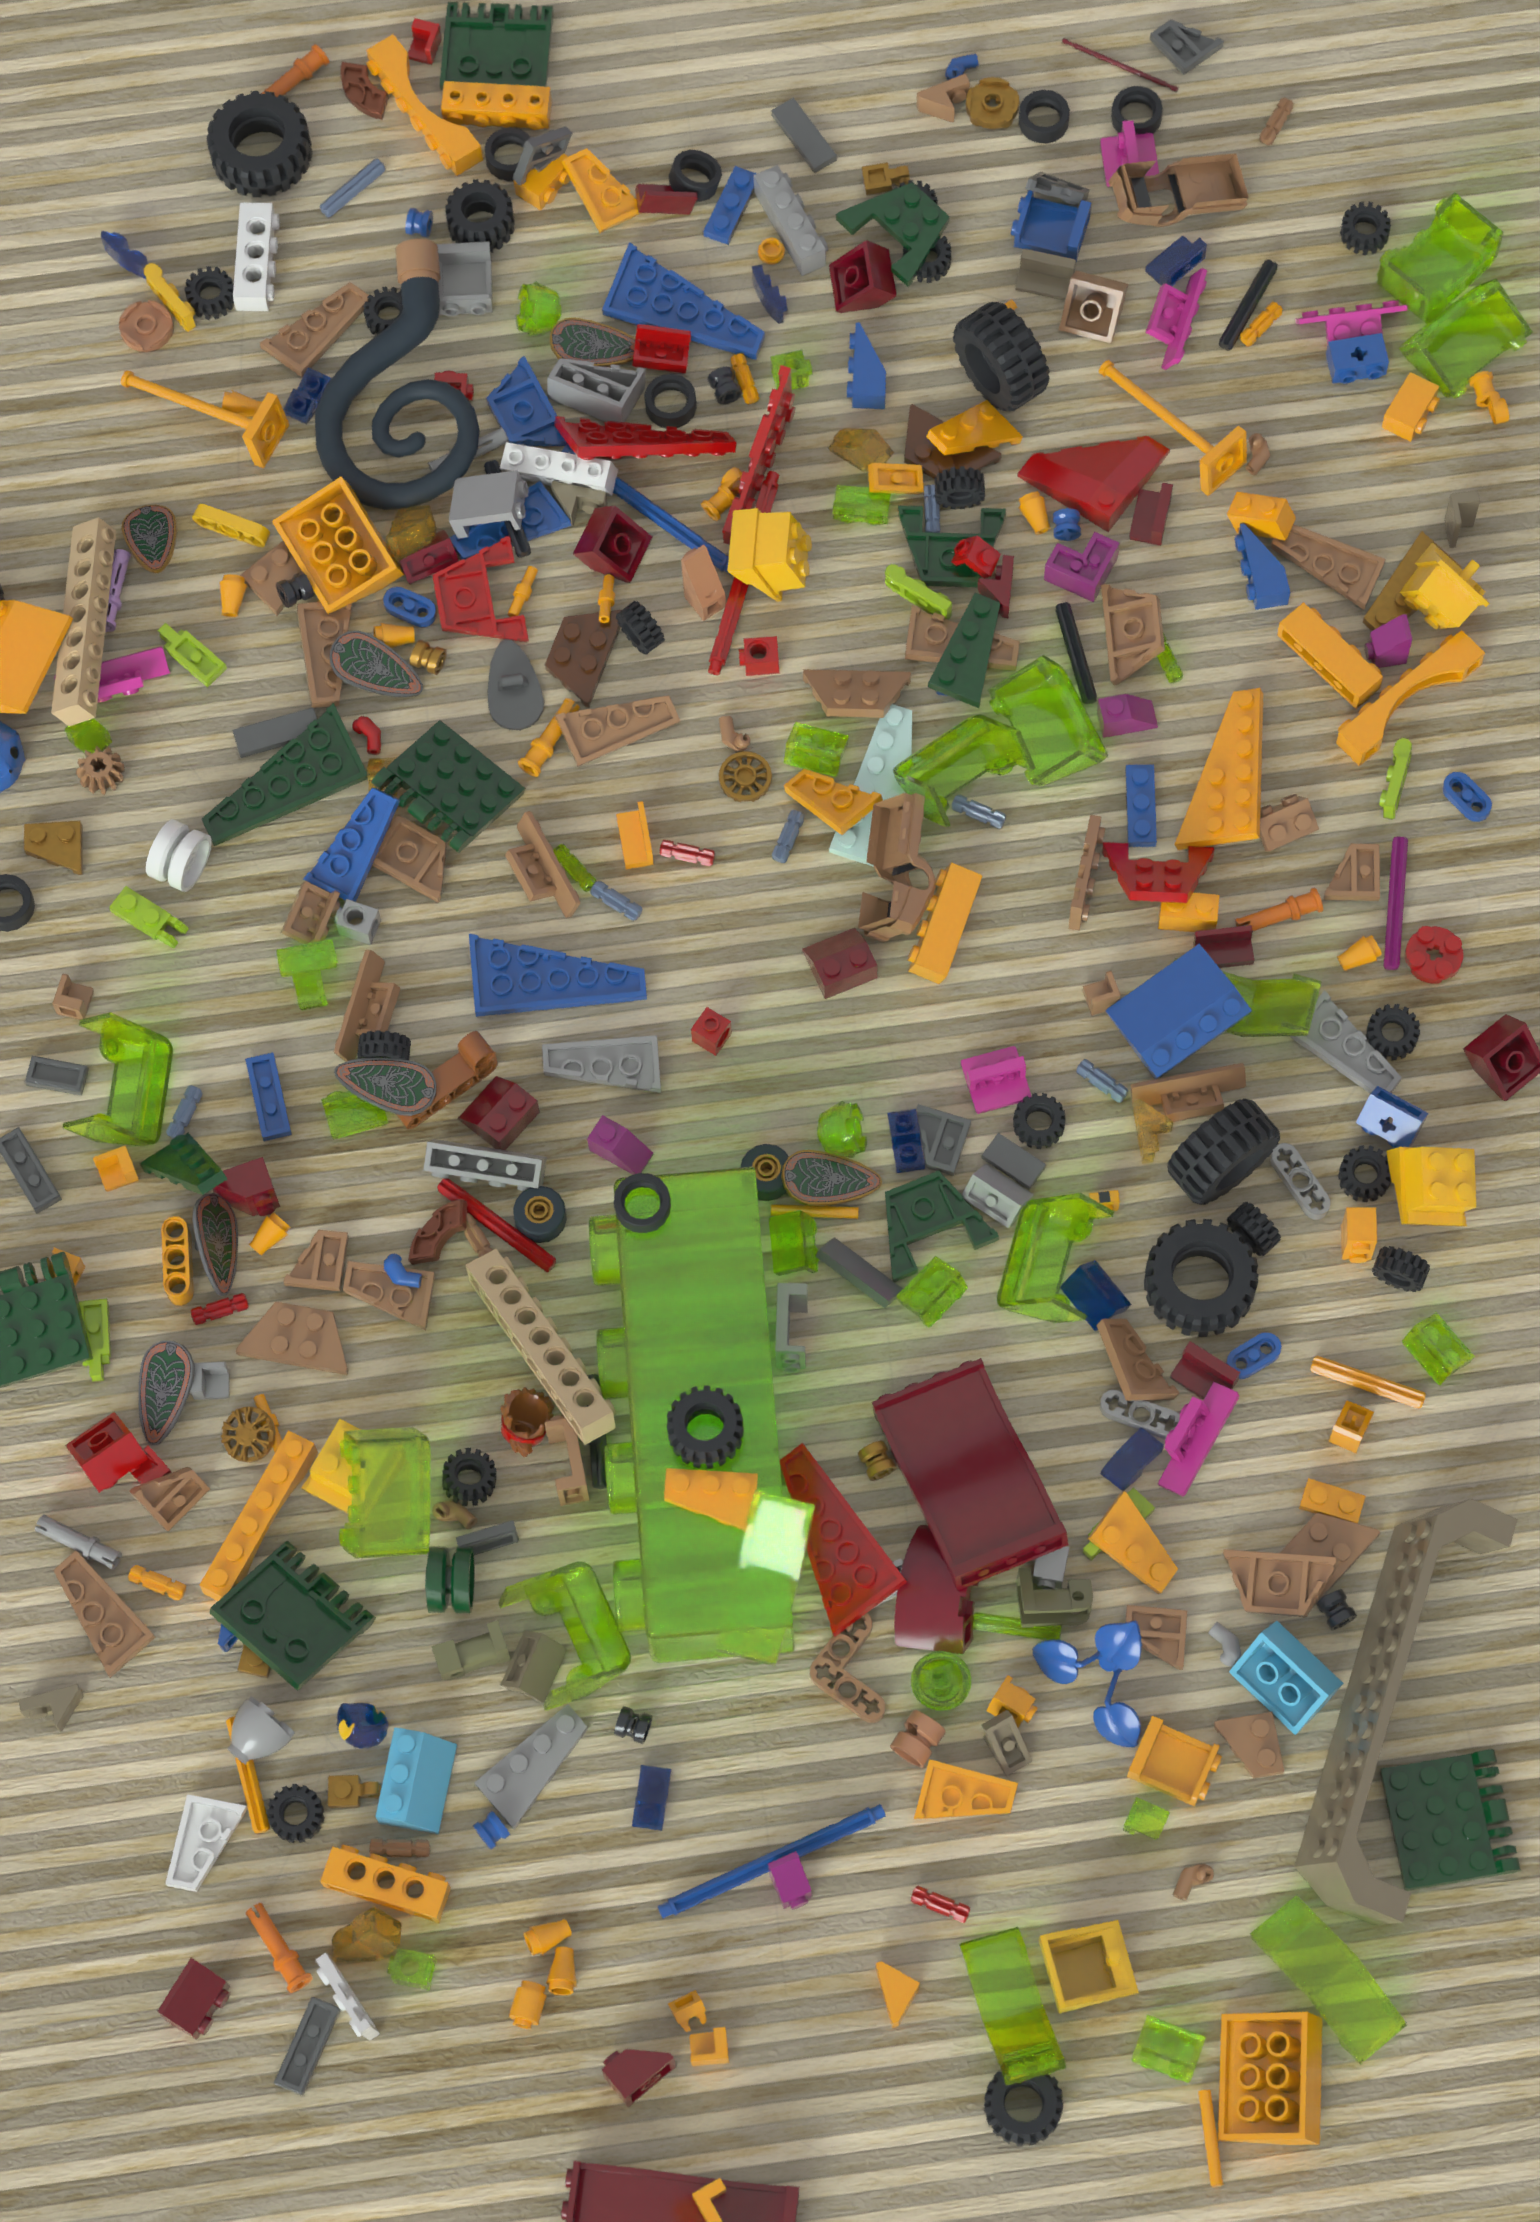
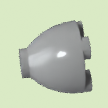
(257, 1732)

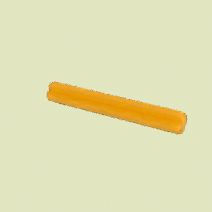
(1368, 1382)
(251, 1791)

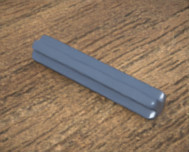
(352, 187)

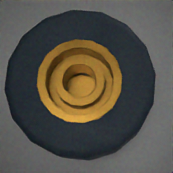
(768, 1181)
(541, 1224)

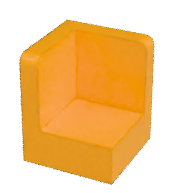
(116, 1168)
(709, 2047)

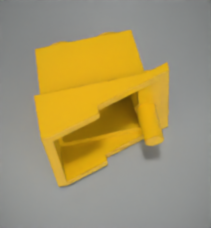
(769, 551)
(1443, 589)
(1433, 1184)
(331, 1471)
(1087, 1965)

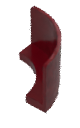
(929, 1607)

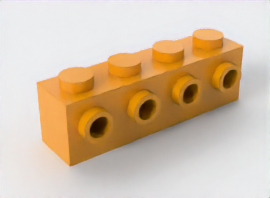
(496, 105)
(1330, 655)
(944, 923)

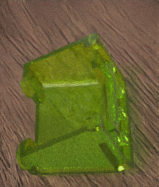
(1466, 338)
(1051, 720)

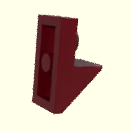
(1000, 587)

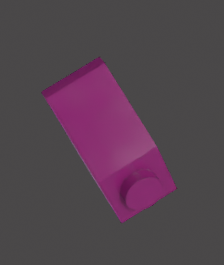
(1390, 643)
(1125, 715)
(619, 1146)
(790, 1881)

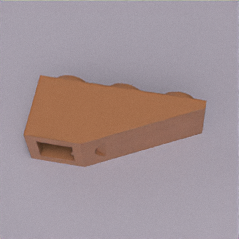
(702, 583)

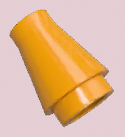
(240, 404)
(1035, 512)
(232, 593)
(394, 635)
(1360, 953)
(270, 1232)
(546, 1936)
(562, 1972)

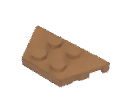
(1131, 629)
(856, 692)
(413, 857)
(296, 1338)
(1332, 1538)
(1279, 1581)

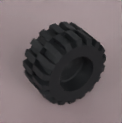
(480, 198)
(710, 1450)
(1018, 2131)

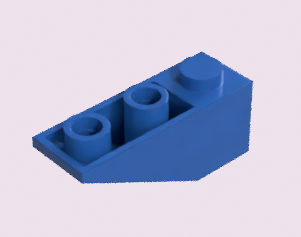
(869, 375)
(1266, 575)

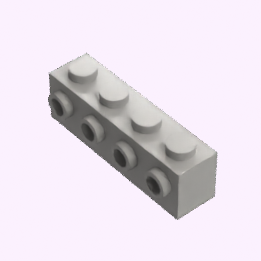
(790, 220)
(484, 1163)

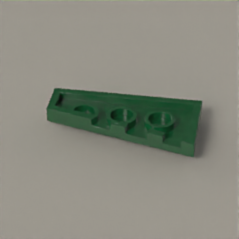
(967, 655)
(185, 1163)

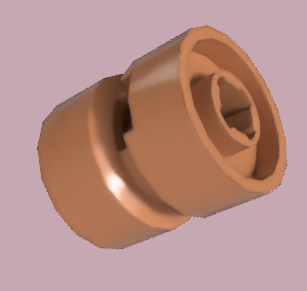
(918, 1738)

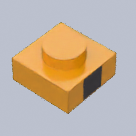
(1107, 1198)

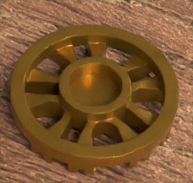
(745, 776)
(248, 1434)

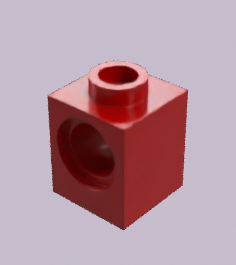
(761, 645)
(711, 1031)

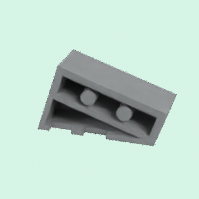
(596, 389)

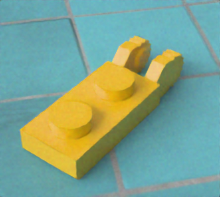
(169, 296)

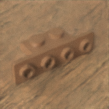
(539, 868)
(368, 1007)
(1191, 1093)

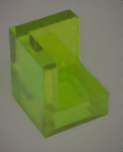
(88, 736)
(310, 990)
(1146, 1819)

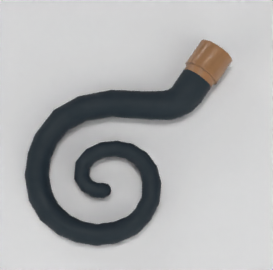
(419, 277)

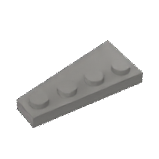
(1346, 1048)
(612, 1062)
(525, 1771)

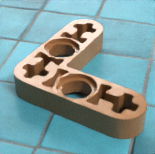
(837, 1665)

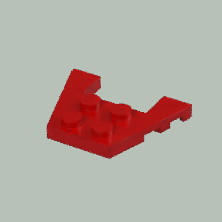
(466, 598)
(1158, 879)

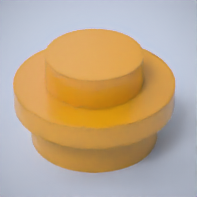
(771, 251)

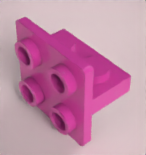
(1128, 149)
(996, 1079)

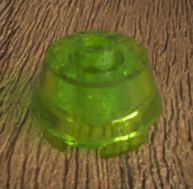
(538, 309)
(841, 1130)
(941, 1680)

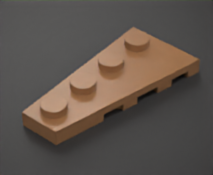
(1084, 884)

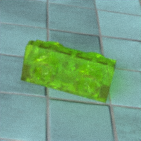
(860, 505)
(815, 749)
(307, 958)
(351, 1114)
(793, 1243)
(933, 1291)
(1437, 1348)
(1168, 2049)

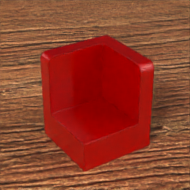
(425, 41)
(151, 1468)

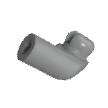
(1229, 1643)

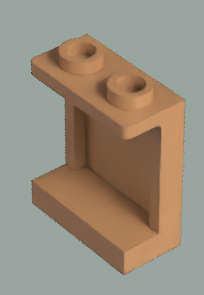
(571, 1488)

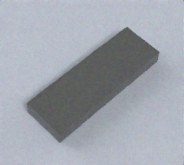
(804, 135)
(272, 732)
(28, 1170)
(859, 1272)
(307, 2046)

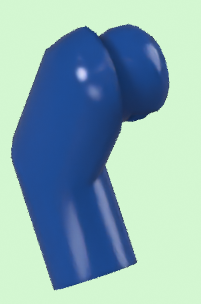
(959, 64)
(398, 1274)

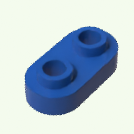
(412, 606)
(1469, 796)
(1252, 1355)

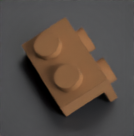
(1286, 822)
(311, 914)

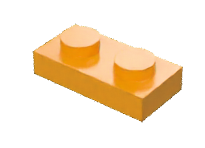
(895, 478)
(1332, 1501)

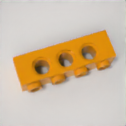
(427, 1906)

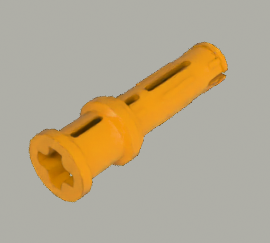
(543, 746)

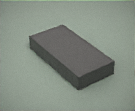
(56, 1075)
(1013, 1161)
(490, 1538)

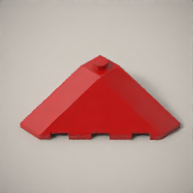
(1097, 478)

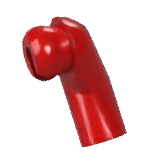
(371, 731)

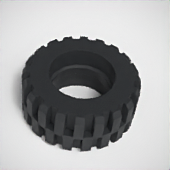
(253, 115)
(1001, 356)
(1223, 1151)
(1208, 1242)

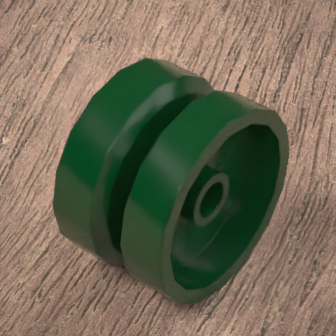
(448, 1579)

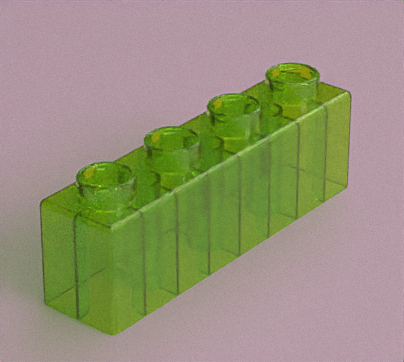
(688, 1321)

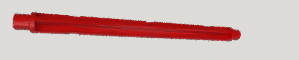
(738, 588)

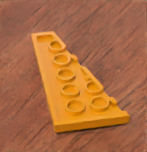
(1229, 788)

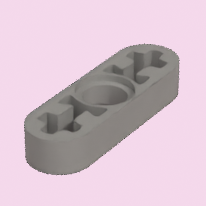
(1318, 1194)
(1117, 1414)

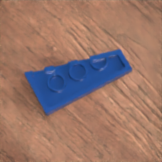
(541, 518)
(355, 847)

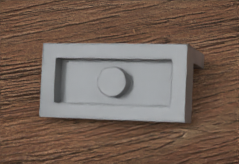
(996, 1195)

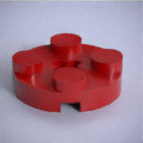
(1439, 939)

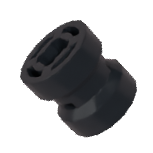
(725, 387)
(294, 589)
(1336, 1609)
(626, 1723)

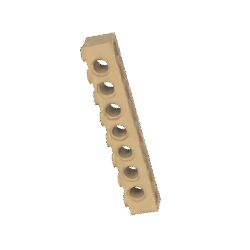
(87, 603)
(588, 1422)

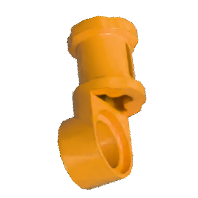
(1489, 397)
(724, 497)

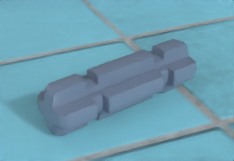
(931, 510)
(978, 811)
(788, 836)
(616, 900)
(1102, 1080)
(184, 1111)

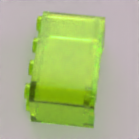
(1441, 259)
(387, 1492)

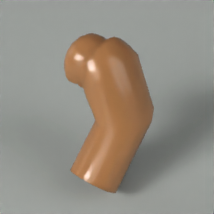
(1191, 1877)

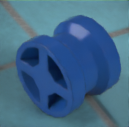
(419, 222)
(1066, 524)
(491, 1830)

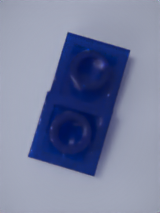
(119, 250)
(769, 295)
(305, 400)
(906, 1141)
(1131, 1459)
(651, 1797)

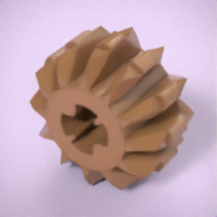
(96, 761)

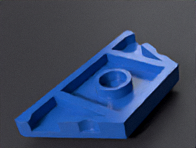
(524, 409)

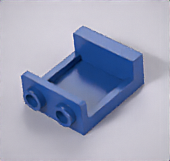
(1050, 226)

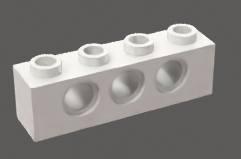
(255, 219)
(548, 466)

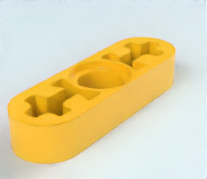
(231, 525)

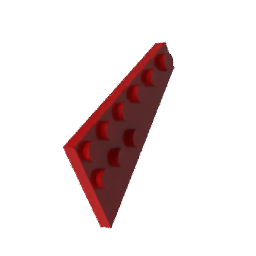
(638, 440)
(762, 454)
(844, 1555)

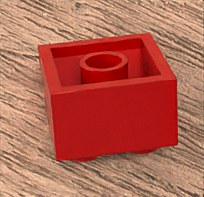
(107, 1452)

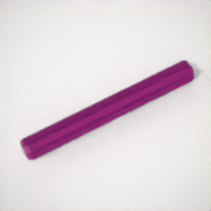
(1395, 903)

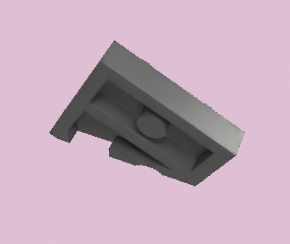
(1184, 45)
(541, 151)
(1057, 187)
(942, 1138)

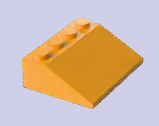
(337, 546)
(27, 648)
(1270, 2078)

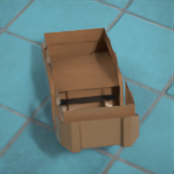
(1197, 186)
(894, 853)

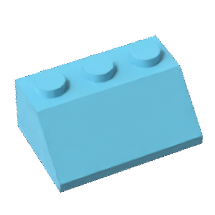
(1285, 1677)
(416, 1781)

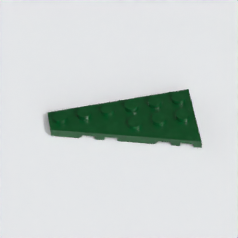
(299, 774)

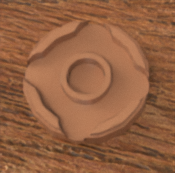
(146, 326)

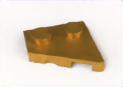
(56, 843)

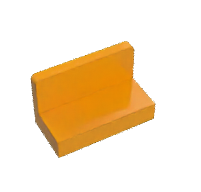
(635, 838)

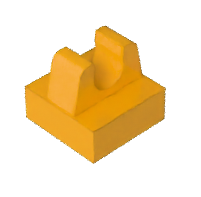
(686, 2008)

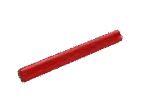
(498, 1225)

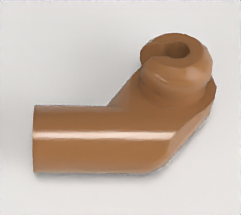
(1260, 453)
(730, 737)
(454, 1512)

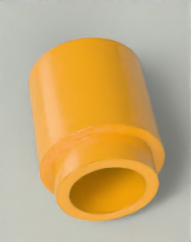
(527, 2004)

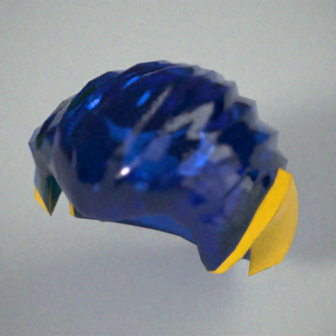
(361, 1724)

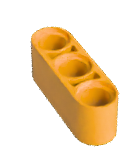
(173, 1248)

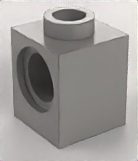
(362, 932)
(1050, 1569)

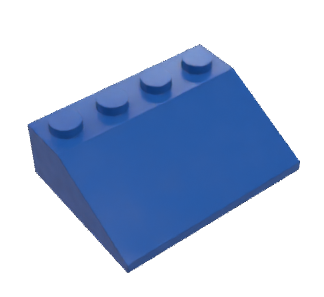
(1178, 1011)

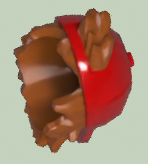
(525, 1419)

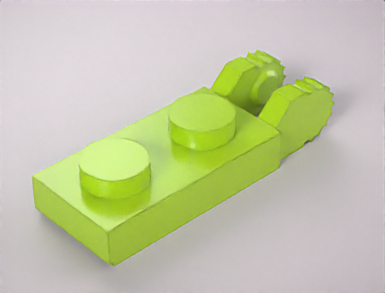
(917, 592)
(1396, 776)
(146, 916)

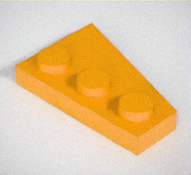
(601, 193)
(973, 428)
(831, 802)
(712, 1493)
(1132, 1544)
(962, 1792)

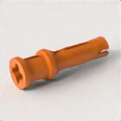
(302, 69)
(1292, 908)
(285, 1959)

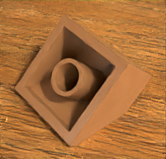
(1093, 306)

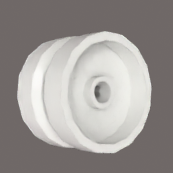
(178, 855)

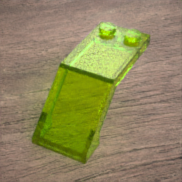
(1277, 1005)
(766, 1578)
(1330, 1978)
(1011, 2006)

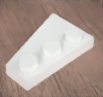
(200, 1839)
(346, 1998)

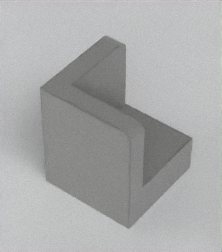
(211, 1381)

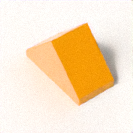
(1351, 1426)
(897, 1991)

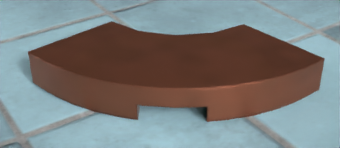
(361, 91)
(439, 1228)

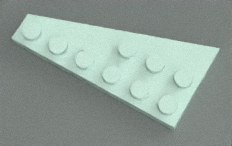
(887, 748)

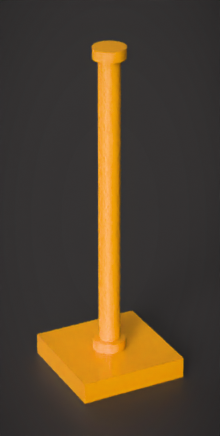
(261, 432)
(1218, 462)

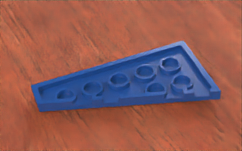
(661, 298)
(535, 979)

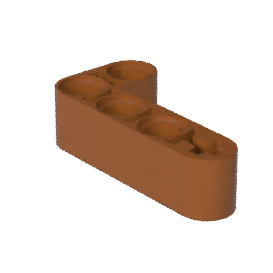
(457, 1075)

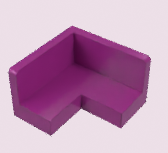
(1082, 572)

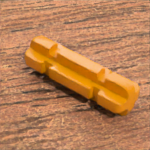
(1261, 323)
(744, 378)
(157, 1582)

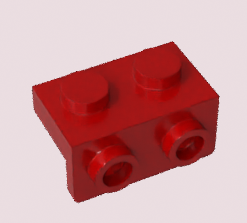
(661, 348)

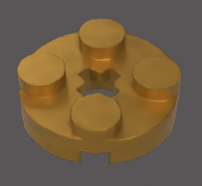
(992, 117)

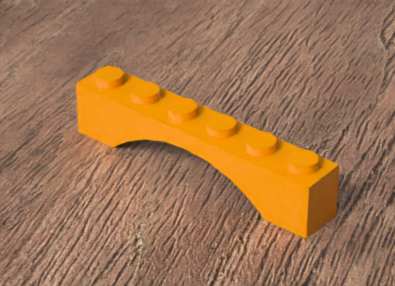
(453, 142)
(1450, 663)
(277, 1483)

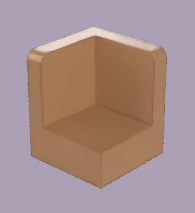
(1101, 994)
(72, 998)

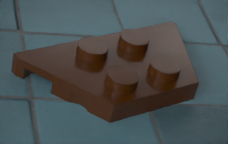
(923, 452)
(582, 653)

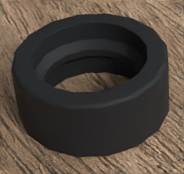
(1141, 95)
(1040, 134)
(494, 142)
(701, 162)
(670, 382)
(26, 911)
(637, 1181)

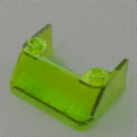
(960, 758)
(137, 1085)
(1041, 1255)
(589, 1622)

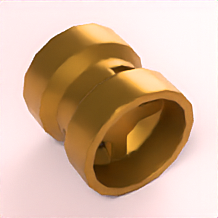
(430, 658)
(877, 1460)

